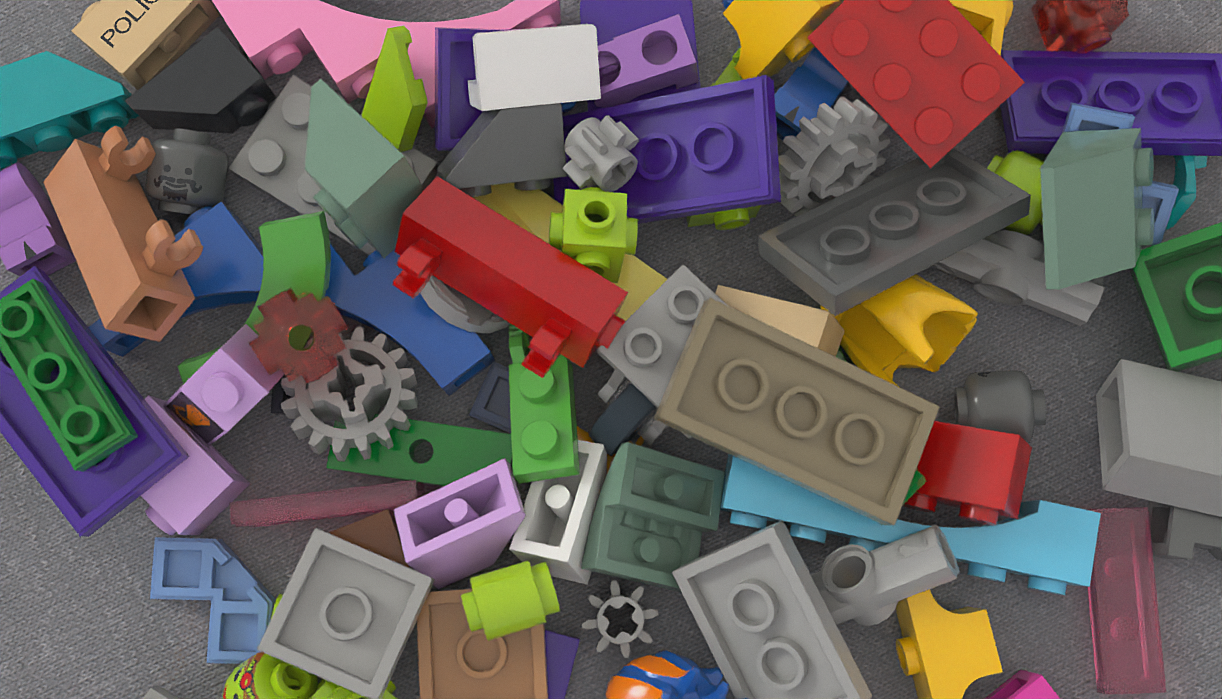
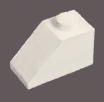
(561, 515)

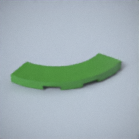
(295, 257)

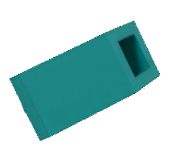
(52, 103)

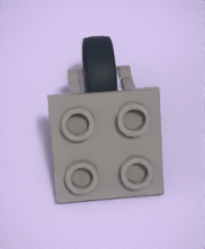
(645, 360)

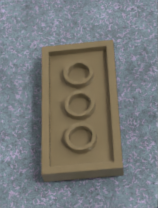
(797, 412)

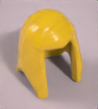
(905, 328)

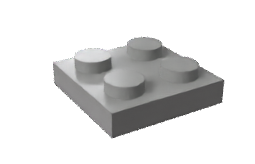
(346, 614)

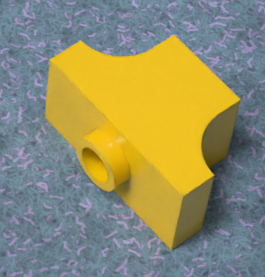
(775, 32)
(944, 647)

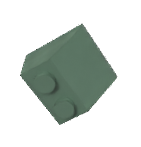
(359, 172)
(1095, 205)

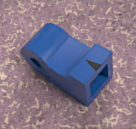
(805, 90)

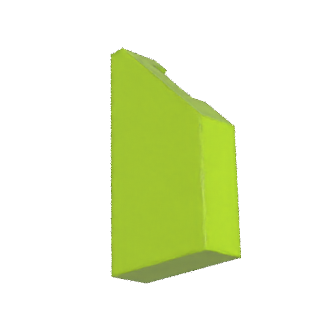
(394, 97)

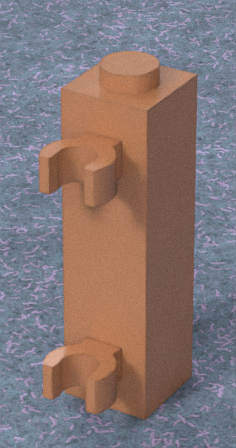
(117, 238)

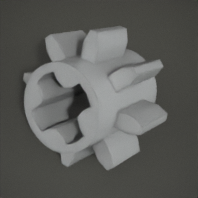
(600, 154)
(622, 635)

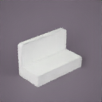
(535, 67)

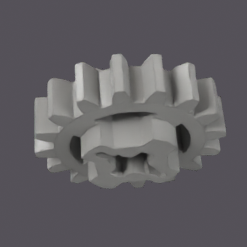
(831, 155)
(373, 390)

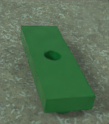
(78, 402)
(456, 453)

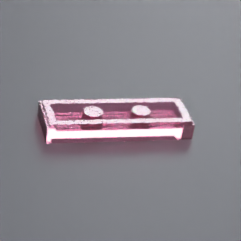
(324, 504)
(1125, 605)

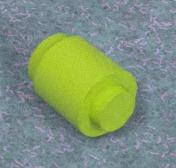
(510, 599)

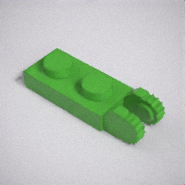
(541, 416)

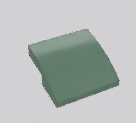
(651, 516)

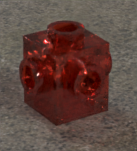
(1078, 23)
(280, 316)

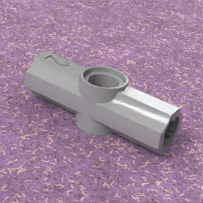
(1012, 272)
(870, 583)

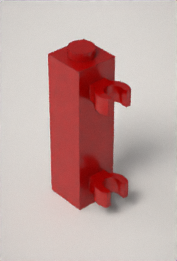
(508, 273)

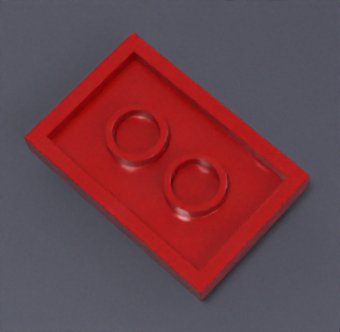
(917, 68)

